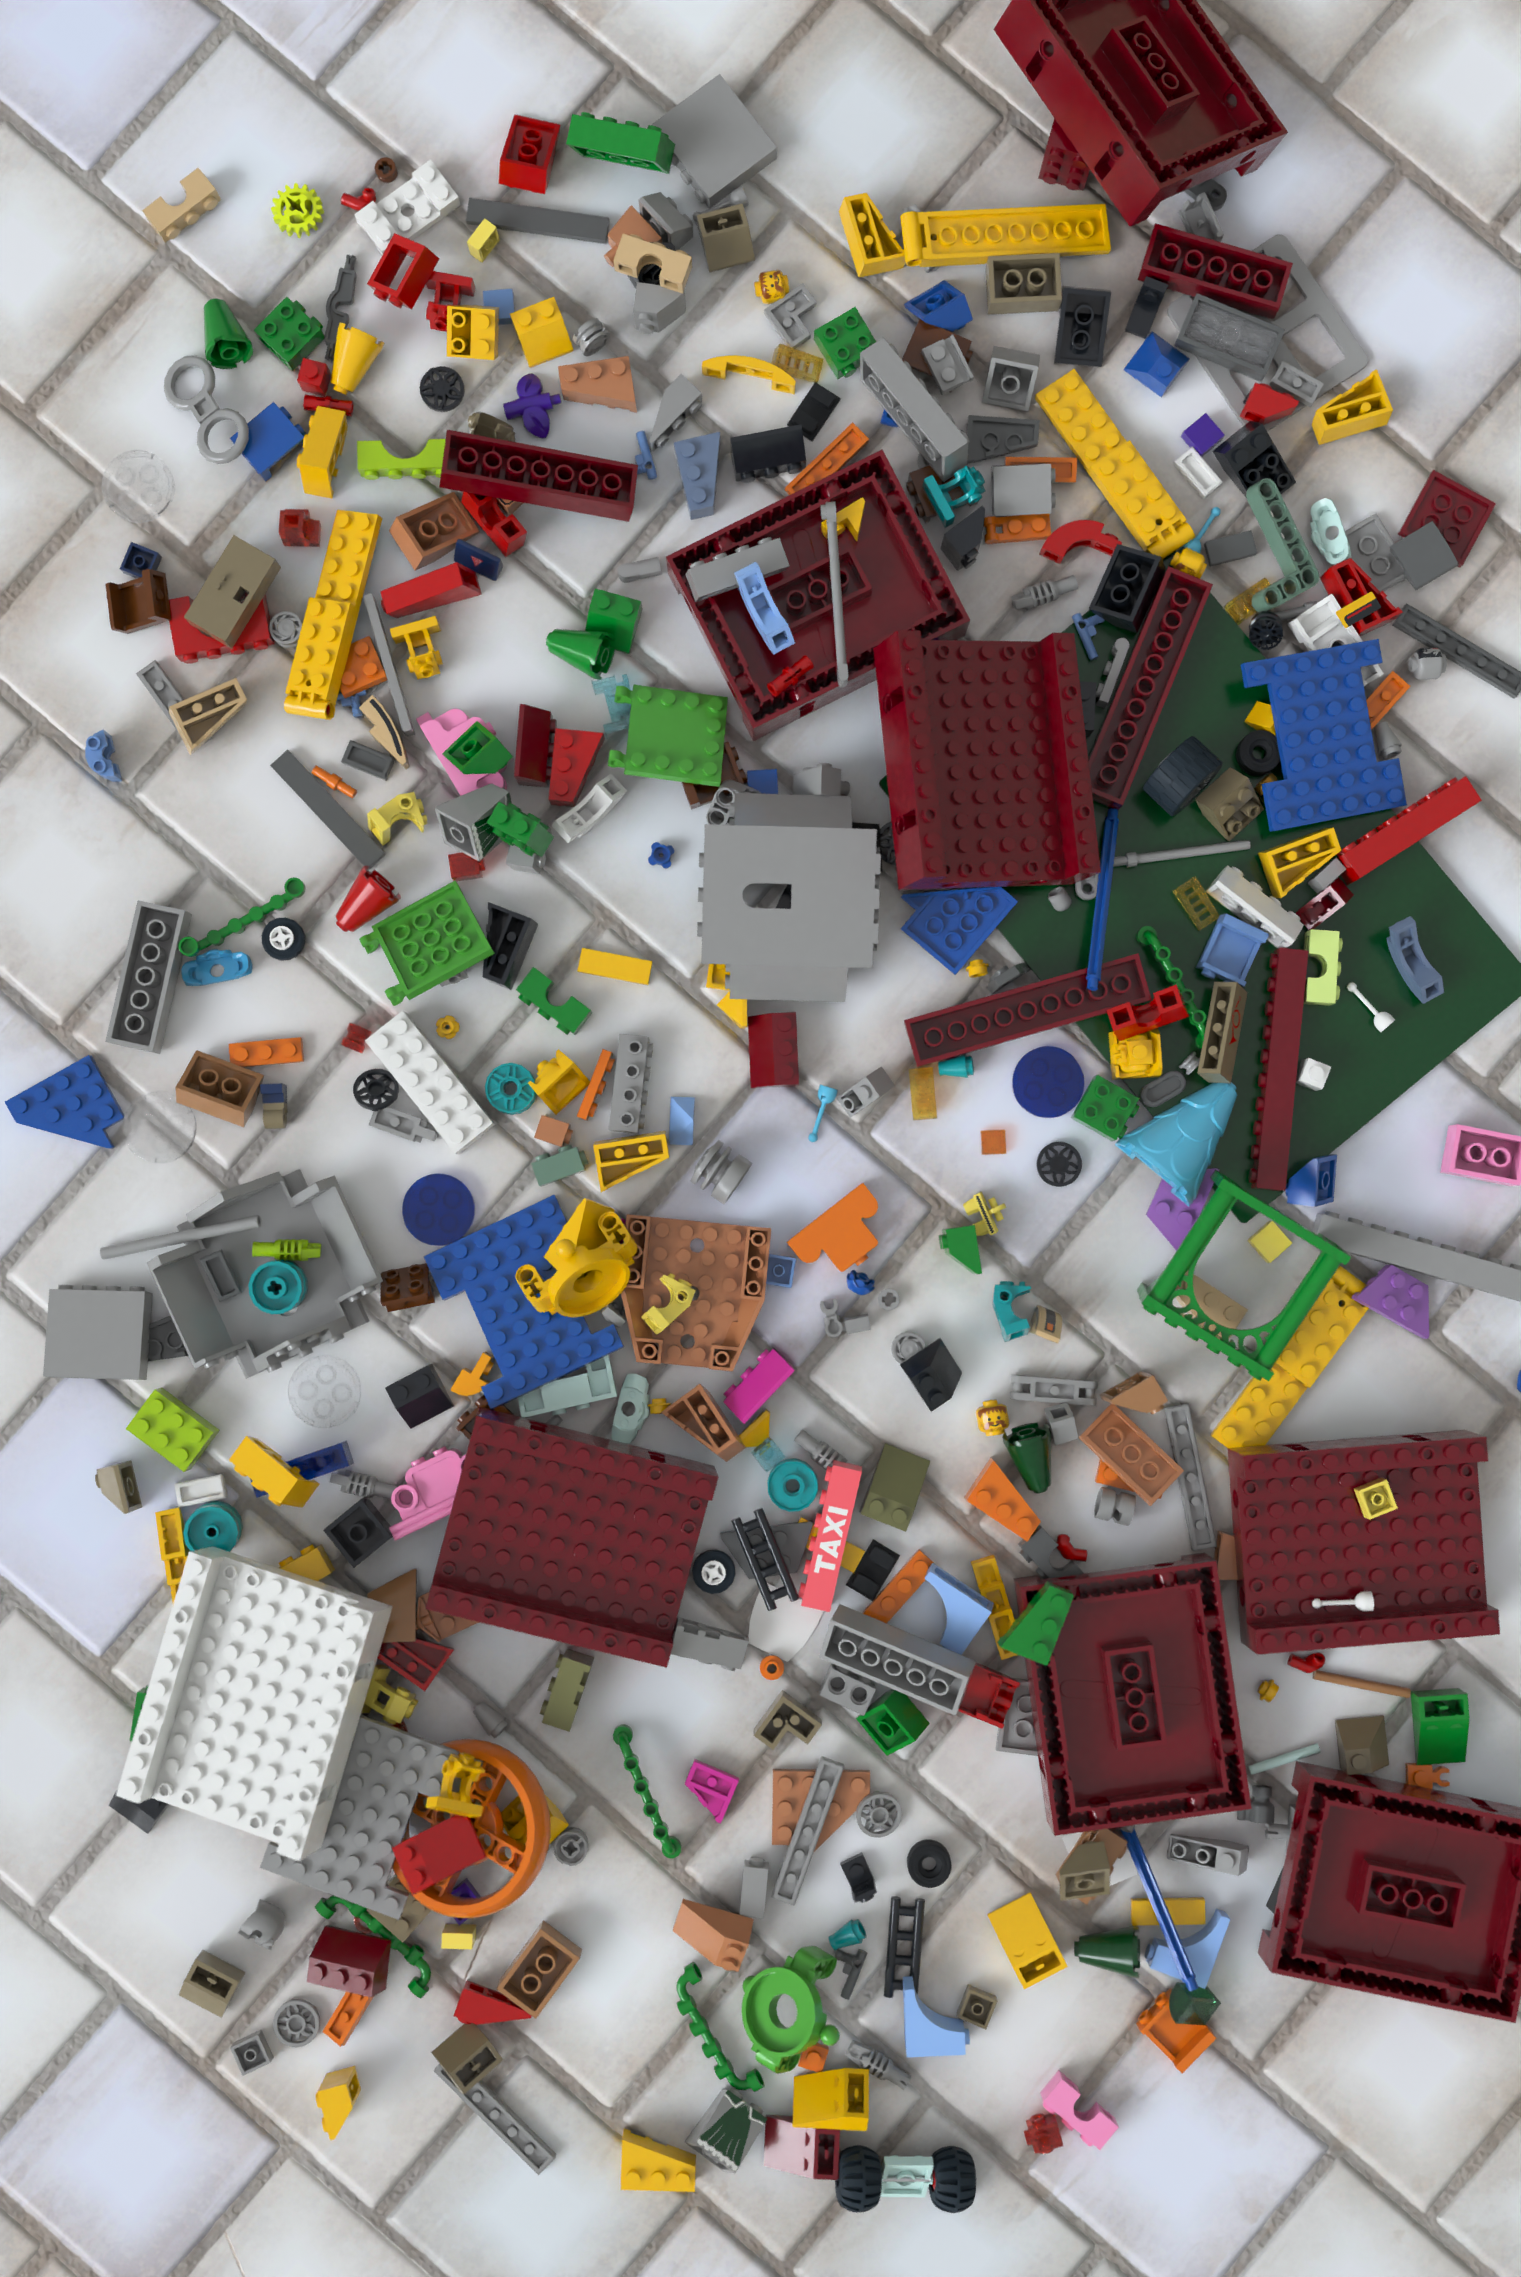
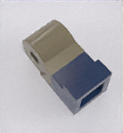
(274, 1105)

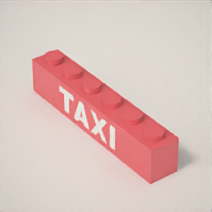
(831, 1535)

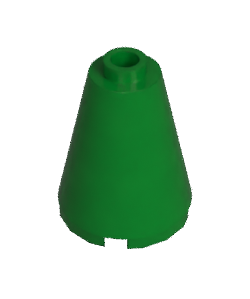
(224, 336)
(583, 649)

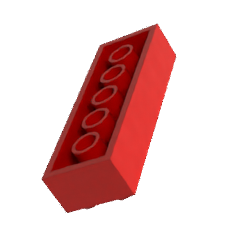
(1411, 826)

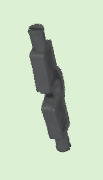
(341, 295)

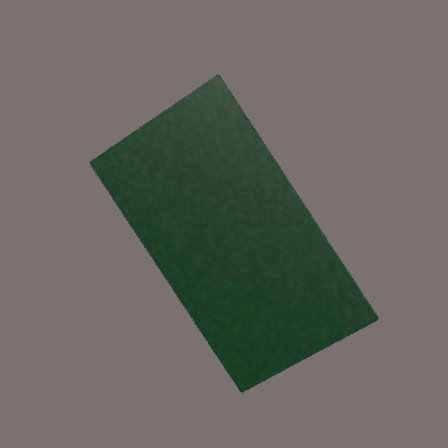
(1366, 1065)

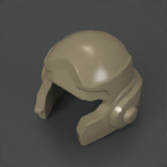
(490, 426)

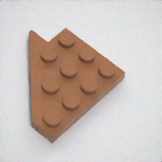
(790, 1793)

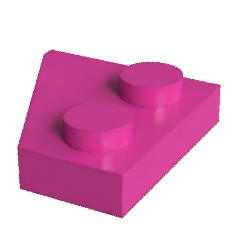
(711, 1787)

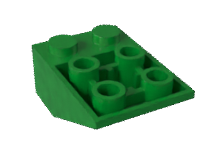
(1440, 1725)

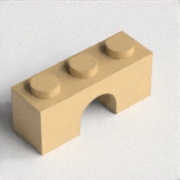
(171, 220)
(635, 253)

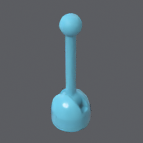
(1195, 544)
(825, 1095)

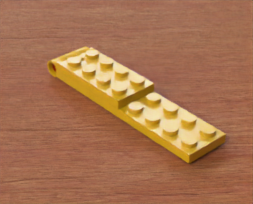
(973, 235)
(1115, 466)
(332, 616)
(1267, 1403)

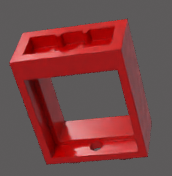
(415, 277)

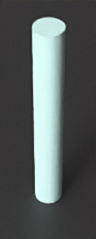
(1284, 1759)

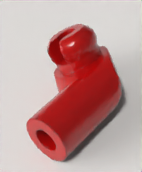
(360, 202)
(1068, 1551)
(1308, 1664)

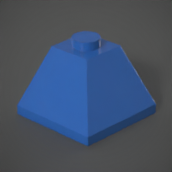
(941, 307)
(1156, 364)
(1313, 1183)

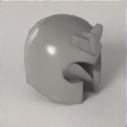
(264, 1924)

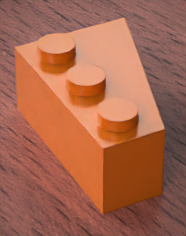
(1001, 1501)

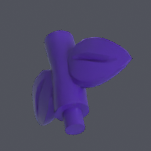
(532, 405)

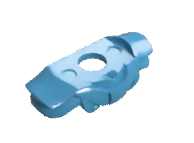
(199, 970)

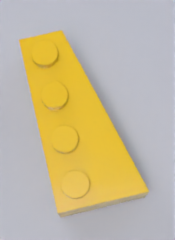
(312, 1563)

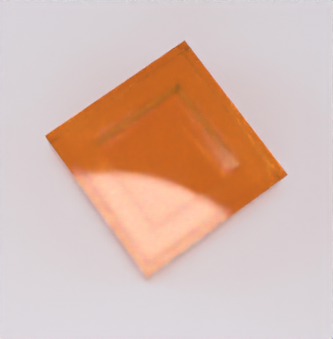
(993, 1142)

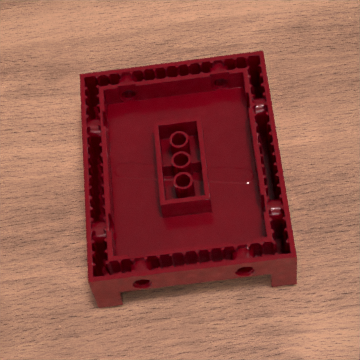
(1142, 93)
(886, 586)
(986, 762)
(571, 1537)
(1308, 1540)
(1137, 1699)
(1400, 1894)

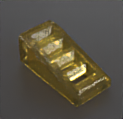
(794, 372)
(1237, 607)
(1184, 900)

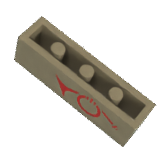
(1222, 1032)

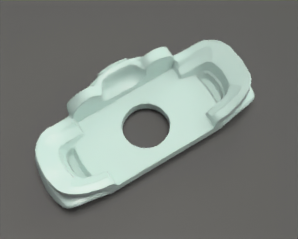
(1325, 516)
(635, 1391)

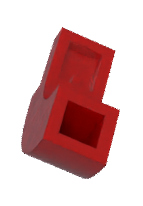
(1075, 535)

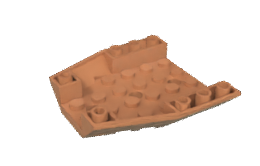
(727, 1274)

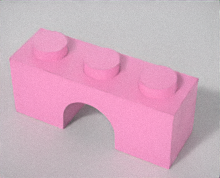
(1094, 2125)

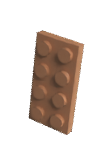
(1131, 1454)

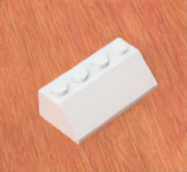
(1254, 907)

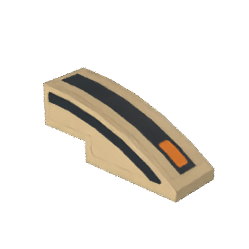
(385, 730)
(1046, 1324)

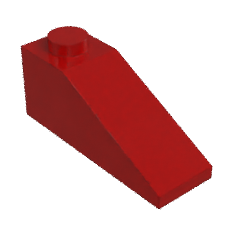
(486, 2005)

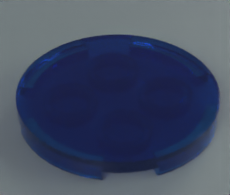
(1047, 1082)
(438, 1209)

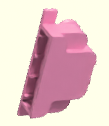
(443, 733)
(428, 1491)

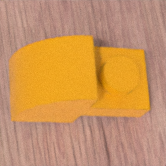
(470, 1381)

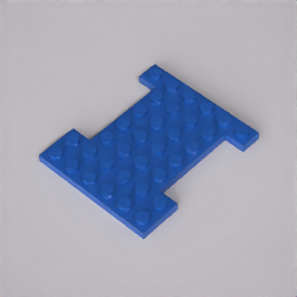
(1324, 737)
(526, 1343)

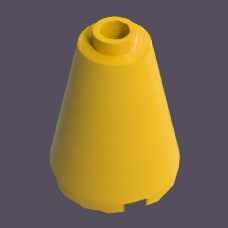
(352, 357)

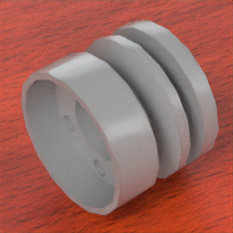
(720, 1171)

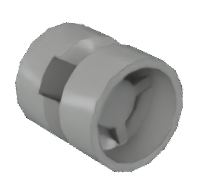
(1114, 1506)

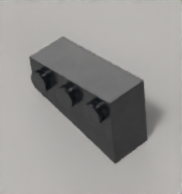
(510, 940)

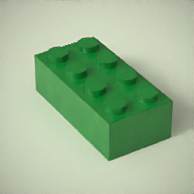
(620, 142)

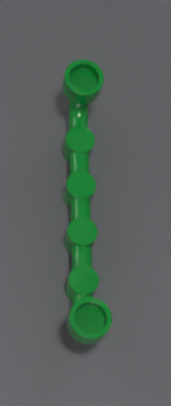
(294, 889)
(1148, 936)
(670, 1845)
(413, 1955)
(711, 2046)

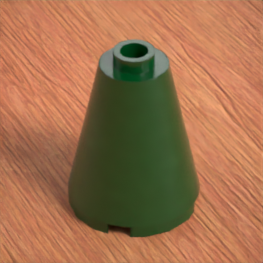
(1031, 1453)
(1111, 1950)

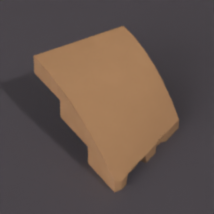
(402, 1596)

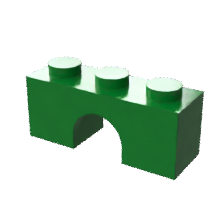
(535, 990)

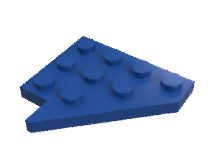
(956, 921)

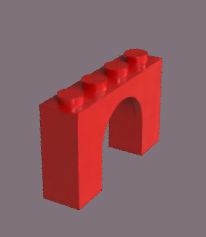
(192, 644)

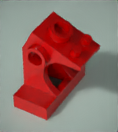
(449, 289)

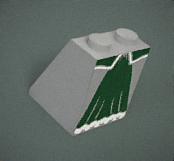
(466, 817)
(727, 2130)

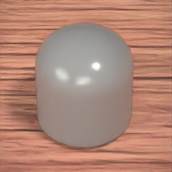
(1059, 899)

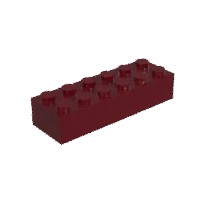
(1216, 271)

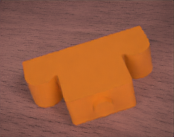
(839, 1232)

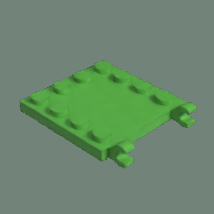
(673, 735)
(429, 942)

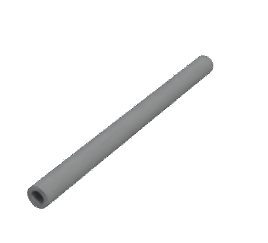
(181, 1237)

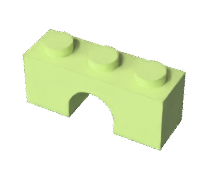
(1325, 947)

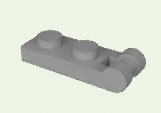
(1111, 672)

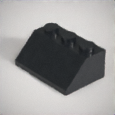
(768, 453)
(1128, 587)

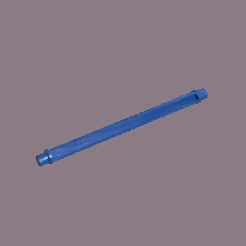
(1102, 900)
(1160, 1910)

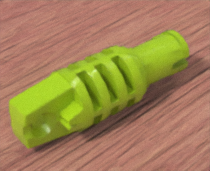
(287, 1249)

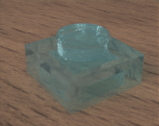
(768, 1454)

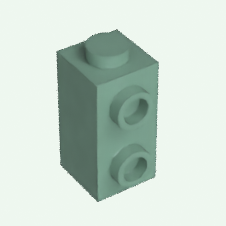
(559, 1166)

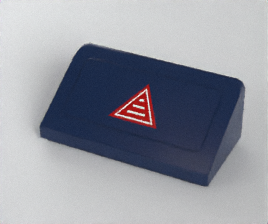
(478, 560)

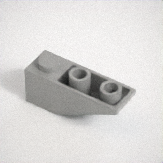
(678, 402)
(1209, 1853)

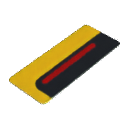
(1358, 609)

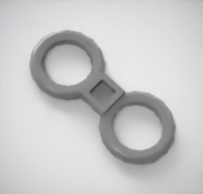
(206, 409)

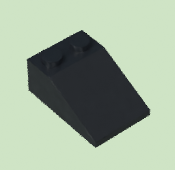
(1082, 326)

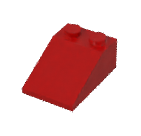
(528, 154)
(438, 1853)

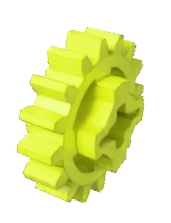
(302, 201)

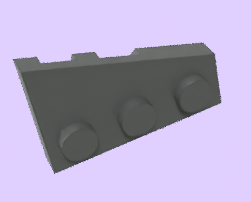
(999, 436)
(1005, 976)

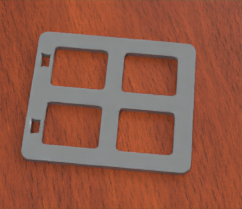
(1315, 304)

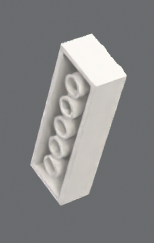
(430, 1082)

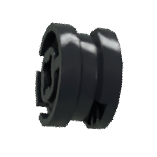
(1265, 629)

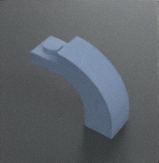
(1411, 961)

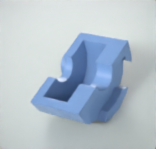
(98, 753)

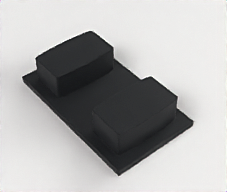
(814, 410)
(873, 1570)

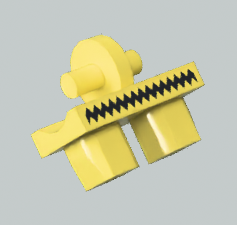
(987, 1225)

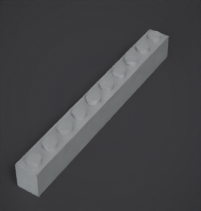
(1421, 1256)

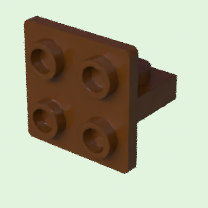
(406, 1287)

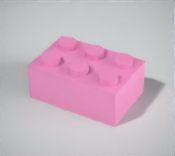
(1482, 1155)

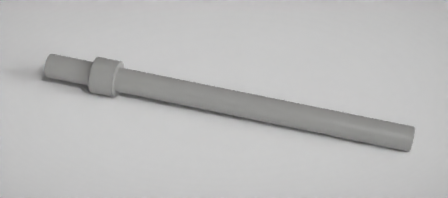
(1132, 859)

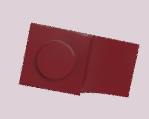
(1324, 904)

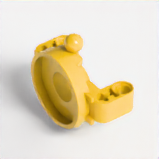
(593, 1291)

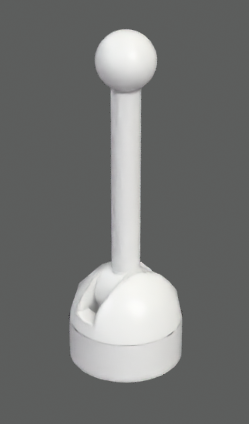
(1381, 1019)
(1363, 1601)

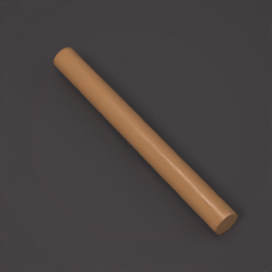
(1362, 1684)

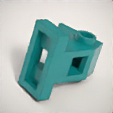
(971, 484)
(1010, 1324)

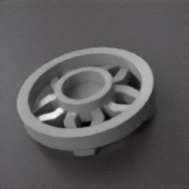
(878, 1814)
(296, 2023)

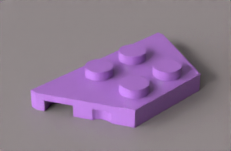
(1172, 1215)
(1398, 1299)

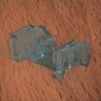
(615, 709)

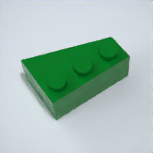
(1039, 1625)

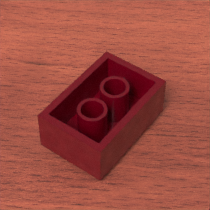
(1063, 162)

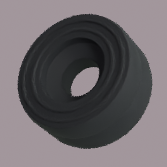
(1245, 757)
(935, 1876)

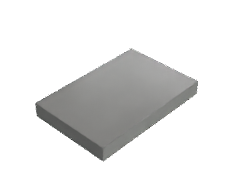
(1371, 552)
(1018, 1728)

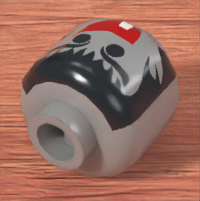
(1428, 663)

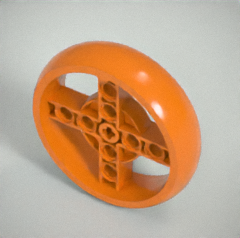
(525, 1860)

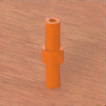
(334, 781)

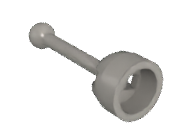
(736, 197)

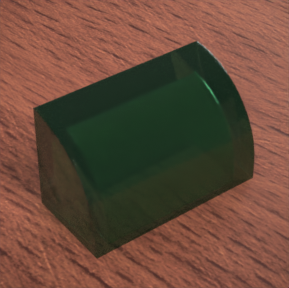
(1192, 2006)

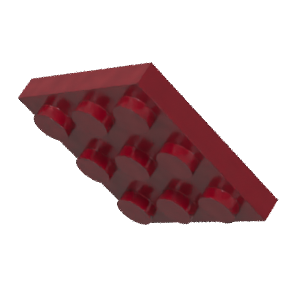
(1453, 509)

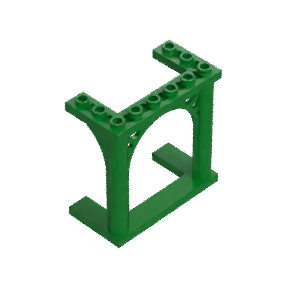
(1160, 1294)

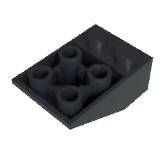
(1252, 457)

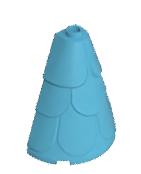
(1183, 1138)

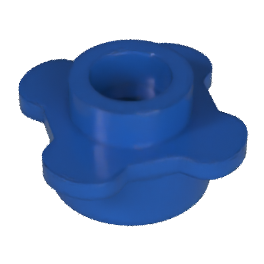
(667, 851)

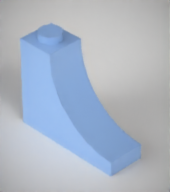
(964, 1609)
(1200, 1949)
(930, 2032)

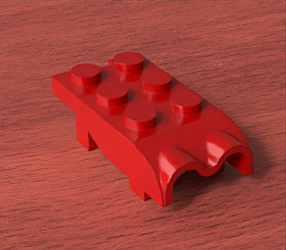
(988, 1695)

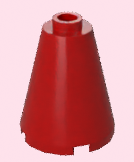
(365, 900)

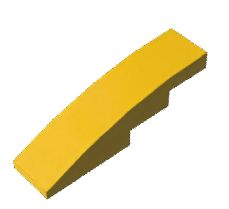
(172, 1546)
(993, 1589)

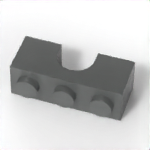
(1039, 1550)

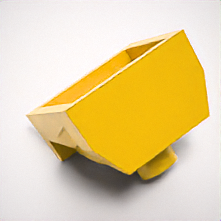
(1136, 1056)
(558, 1081)

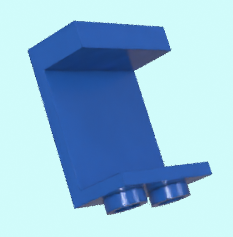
(270, 439)

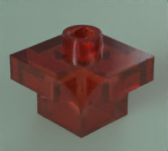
(298, 528)

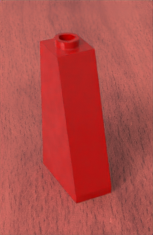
(431, 591)

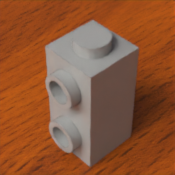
(754, 1888)

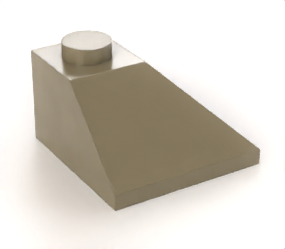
(119, 1486)
(1362, 1744)
(1085, 1872)

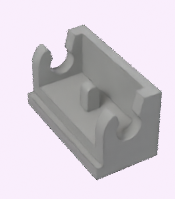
(1200, 218)

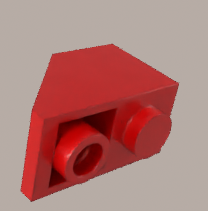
(1267, 405)

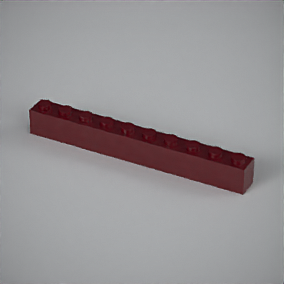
(1279, 1069)

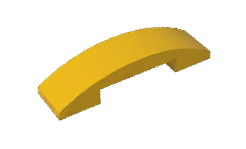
(718, 368)

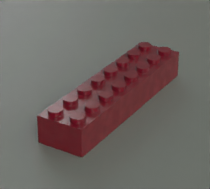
(538, 475)

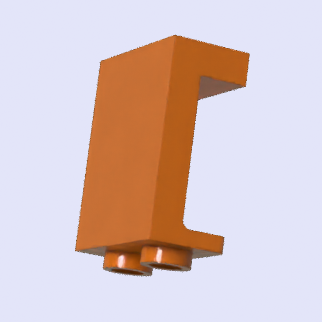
(1177, 2041)

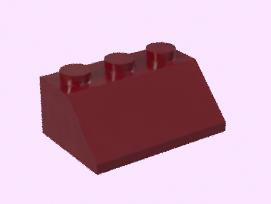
(534, 746)
(773, 1050)
(350, 1961)

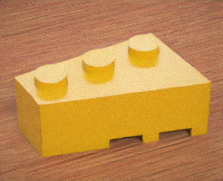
(869, 238)
(1353, 412)
(321, 451)
(1295, 860)
(627, 1156)
(272, 1473)
(655, 2166)

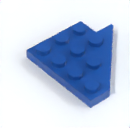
(70, 1104)

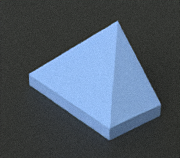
(681, 1120)

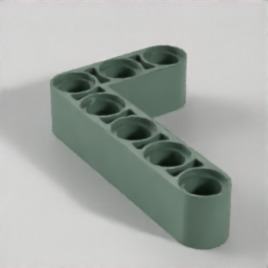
(1281, 547)

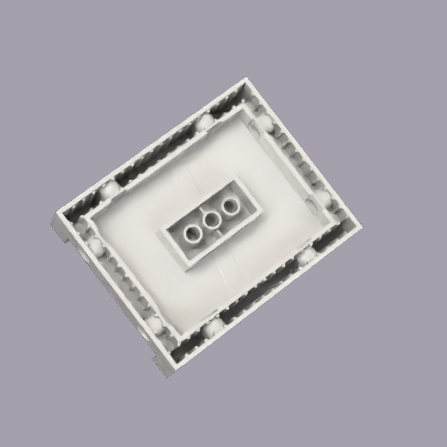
(255, 1699)

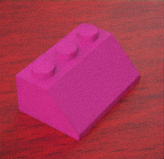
(757, 1384)

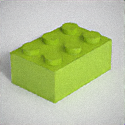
(172, 1429)

